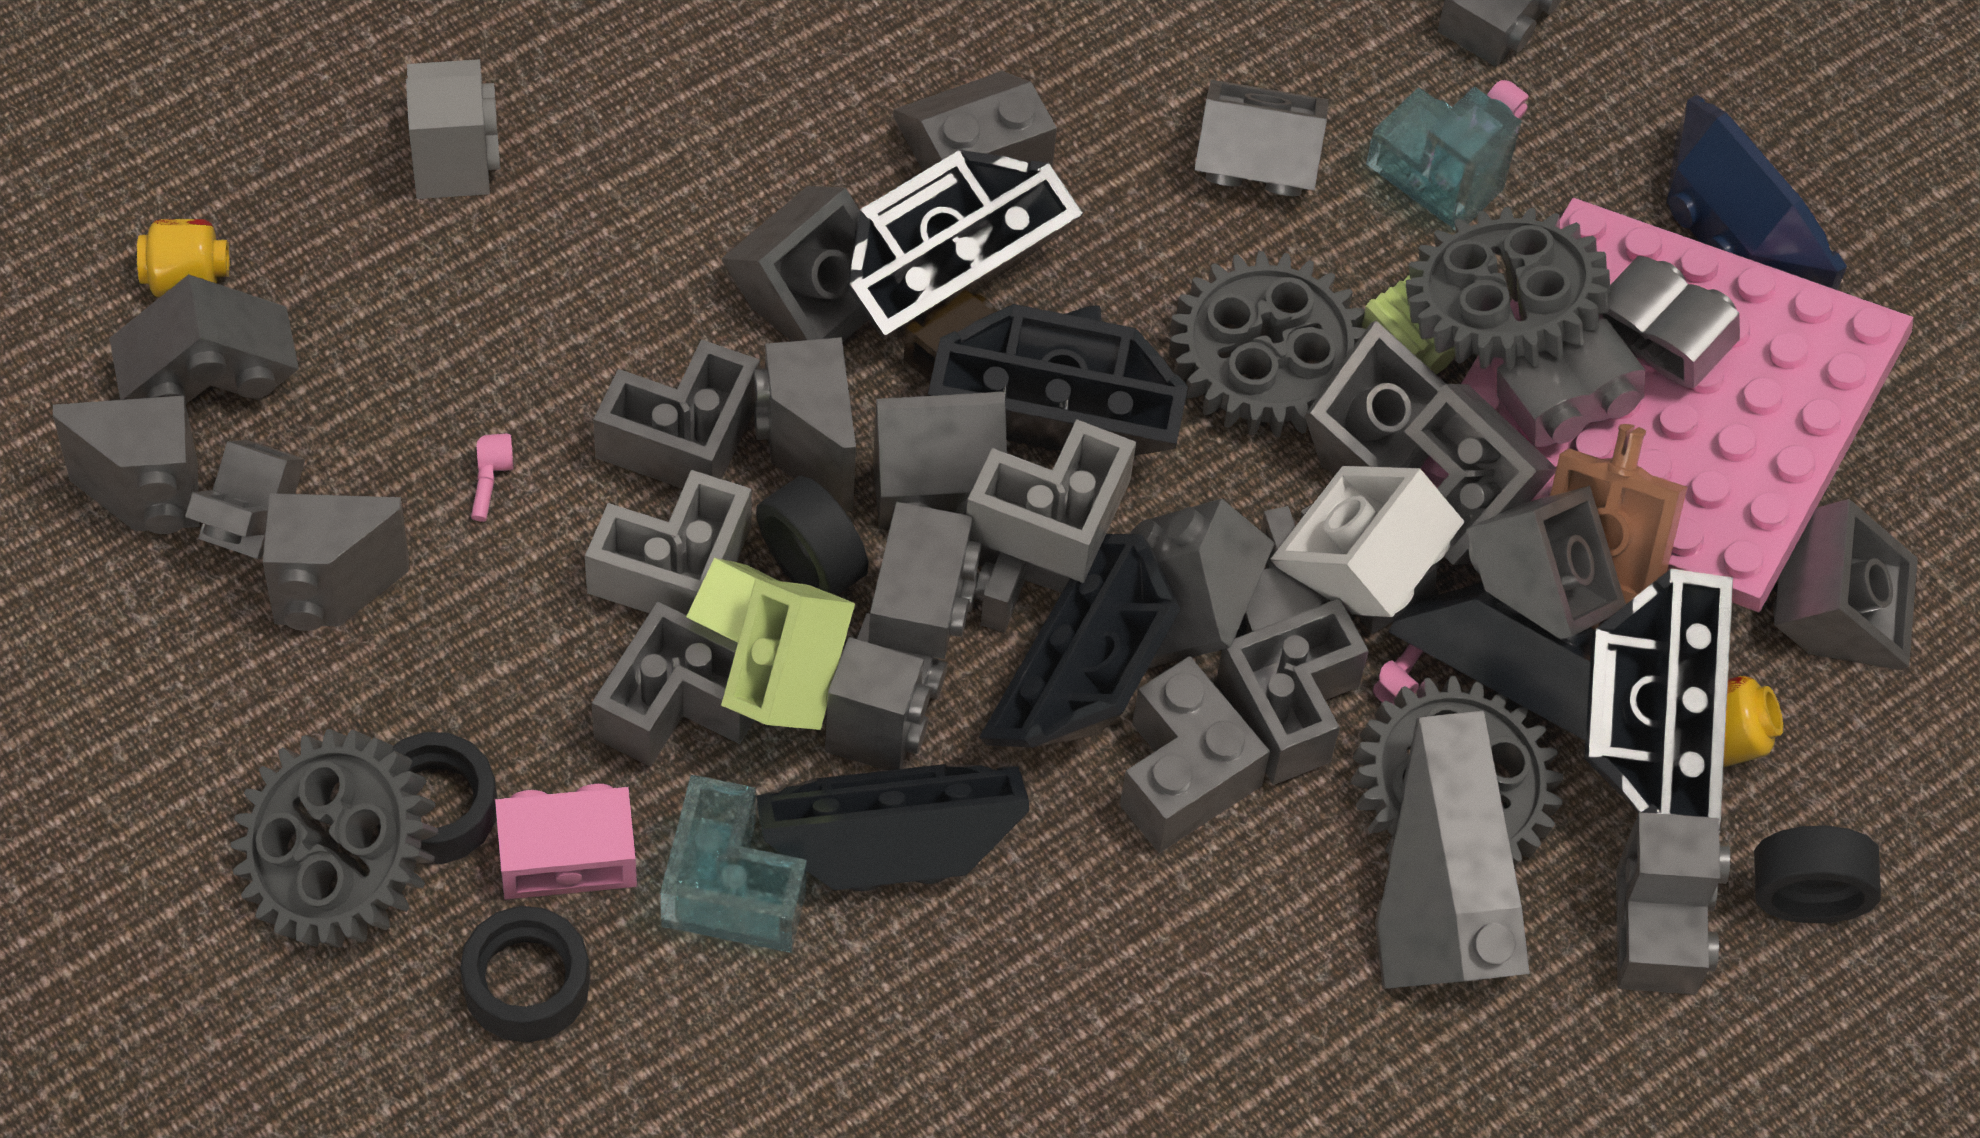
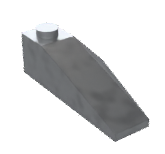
(1451, 873)

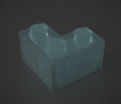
(1446, 154)
(719, 882)

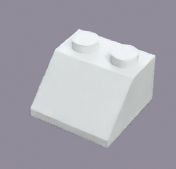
(1370, 538)

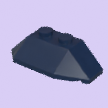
(1741, 201)

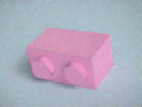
(566, 841)

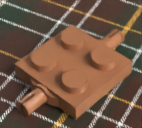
(1634, 507)

